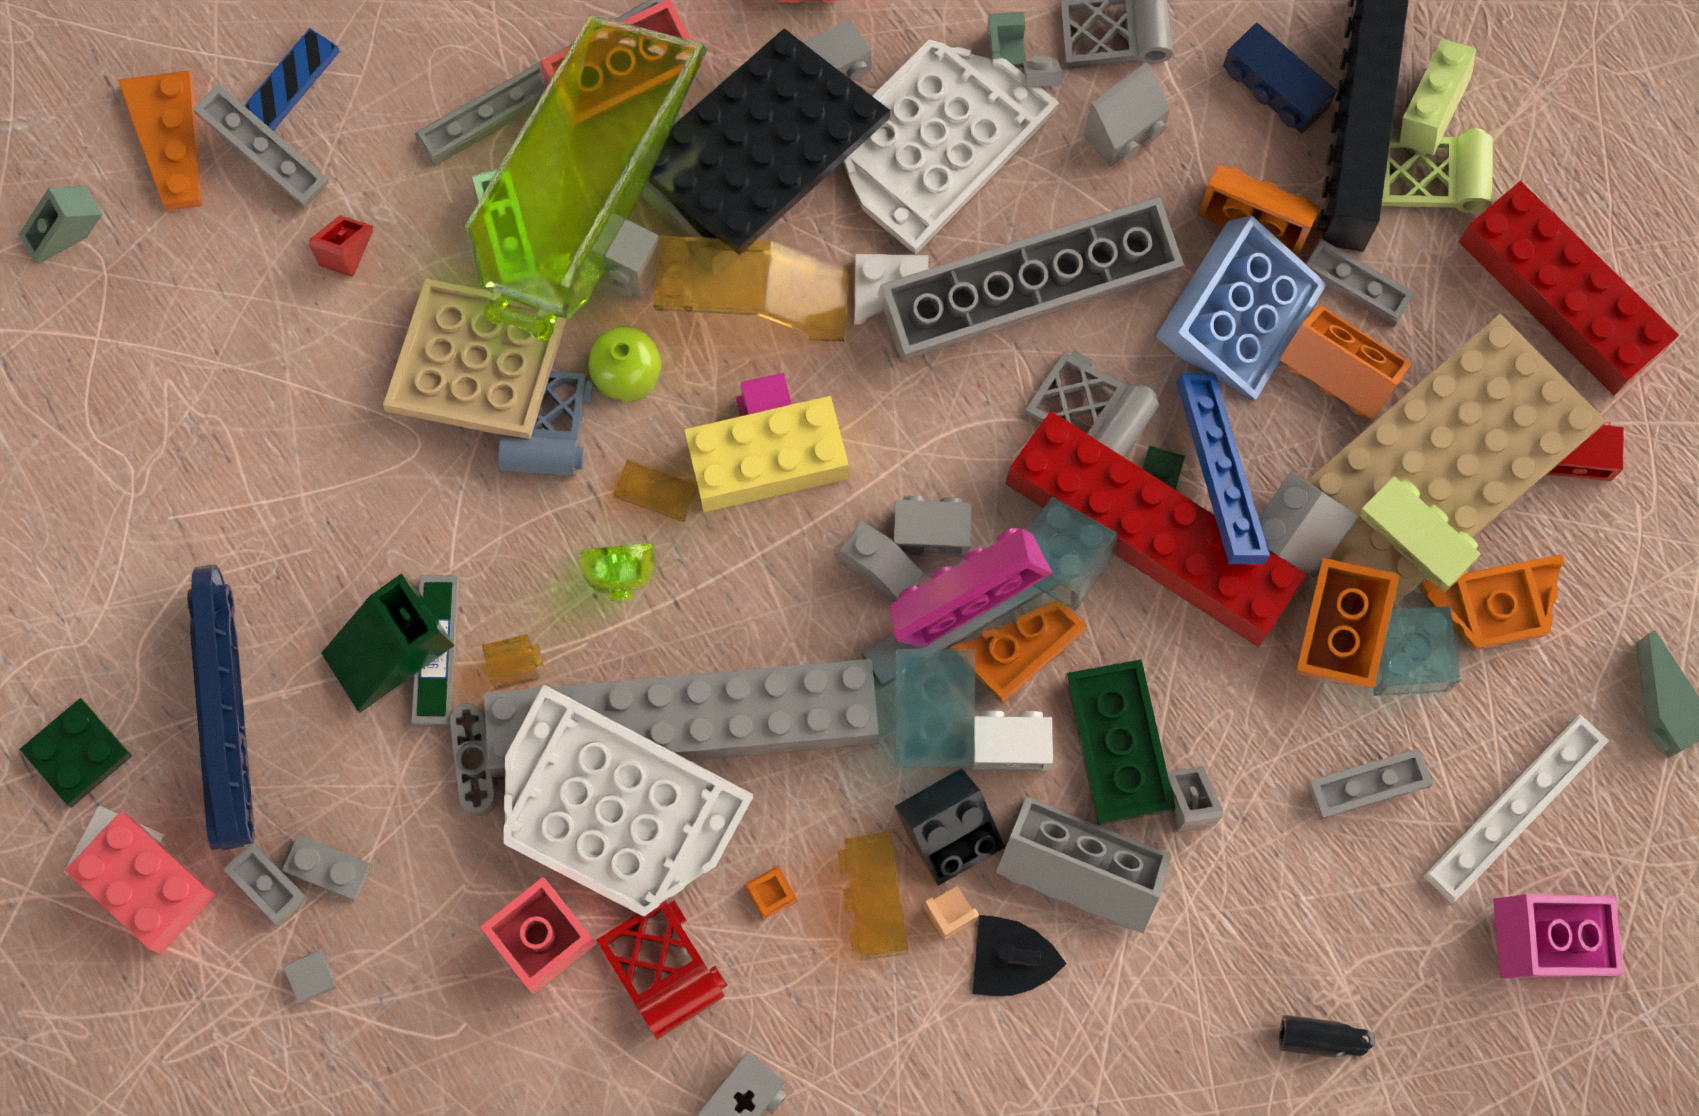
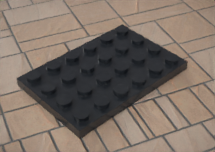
(764, 140)

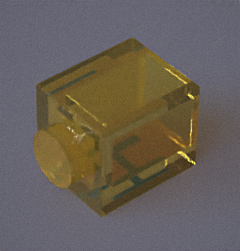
(512, 661)

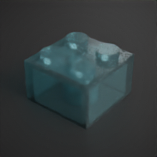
(1074, 550)
(1418, 653)

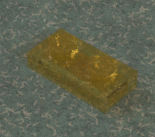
(655, 490)

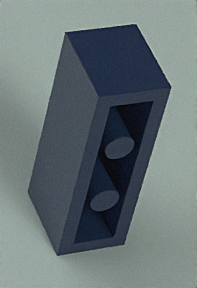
(1279, 78)

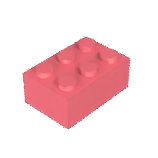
(140, 882)

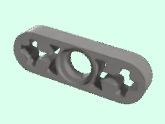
(486, 785)

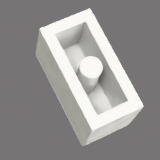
(1013, 741)

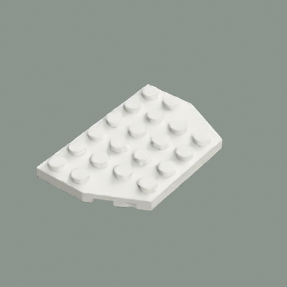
(945, 138)
(613, 805)

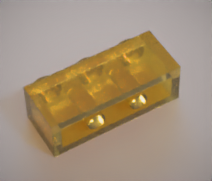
(873, 896)

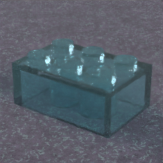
(935, 708)

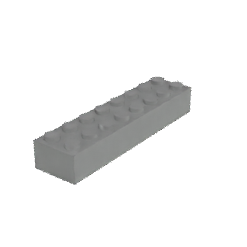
(1030, 278)

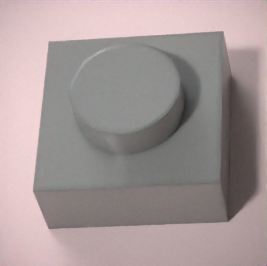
(1042, 72)

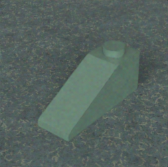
(1668, 698)

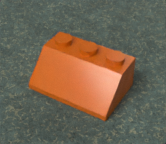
(1236, 196)
(1345, 362)
(1347, 624)

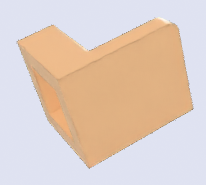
(950, 912)

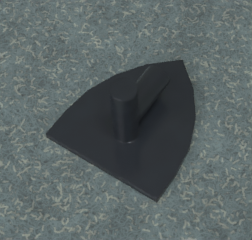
(1012, 958)

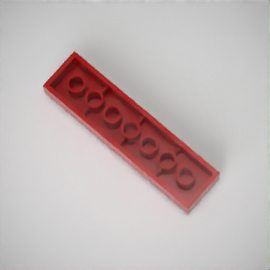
(1154, 526)

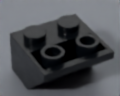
(950, 826)

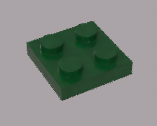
(75, 752)

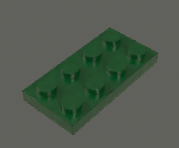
(1120, 742)

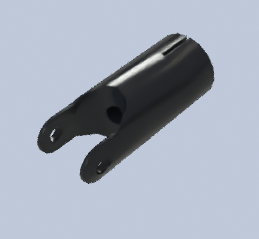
(1322, 1037)

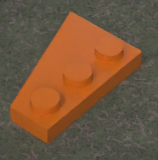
(1018, 651)

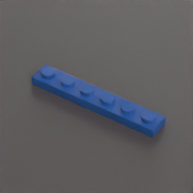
(1222, 469)

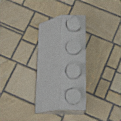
(1084, 865)

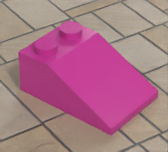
(1557, 936)

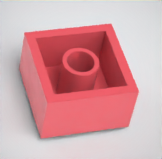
(538, 935)

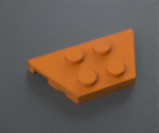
(1501, 602)

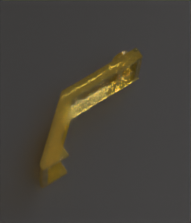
(761, 281)

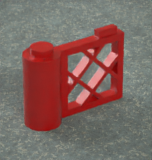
(682, 992)

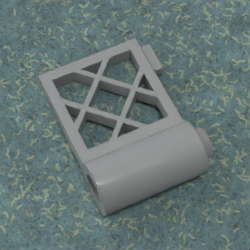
(1147, 32)
(1121, 417)

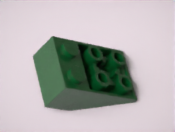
(385, 643)

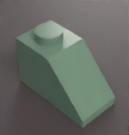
(59, 221)

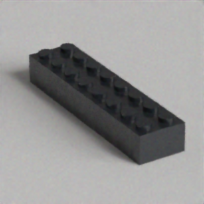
(1362, 122)

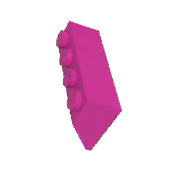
(969, 588)

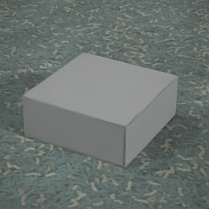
(310, 977)

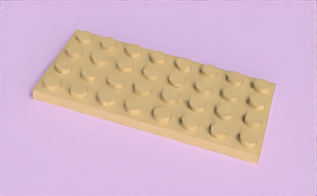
(1465, 439)

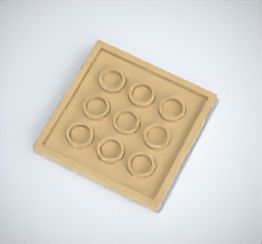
(469, 369)

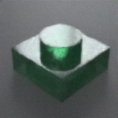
(1164, 465)

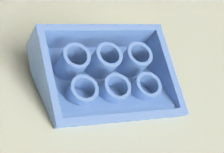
(1242, 307)

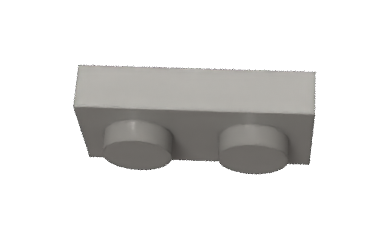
(326, 867)
(265, 884)

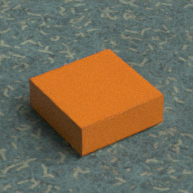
(770, 892)

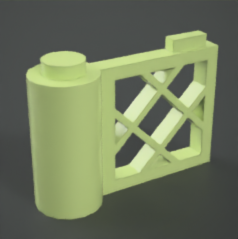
(1467, 179)

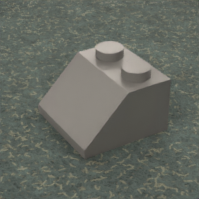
(1127, 115)
(1304, 524)

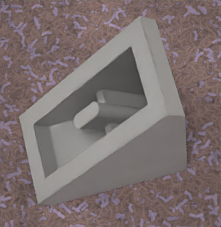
(1194, 800)

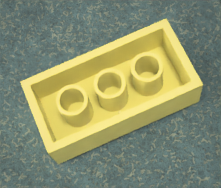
(767, 454)

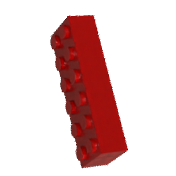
(1567, 287)

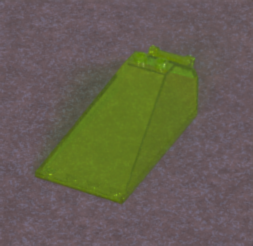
(578, 170)

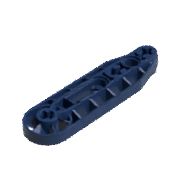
(220, 711)

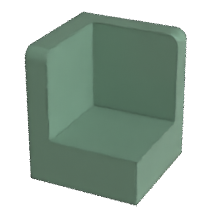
(1006, 36)

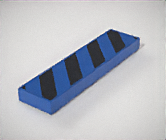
(292, 78)

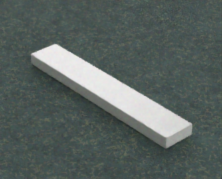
(1515, 809)

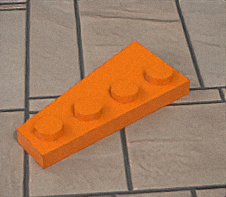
(168, 134)

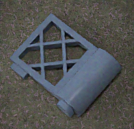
(550, 450)

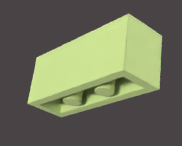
(1437, 96)
(1420, 533)

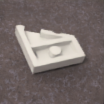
(878, 269)

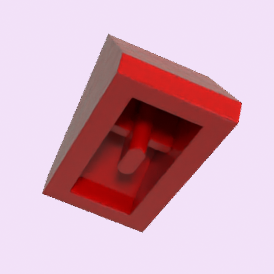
(341, 244)

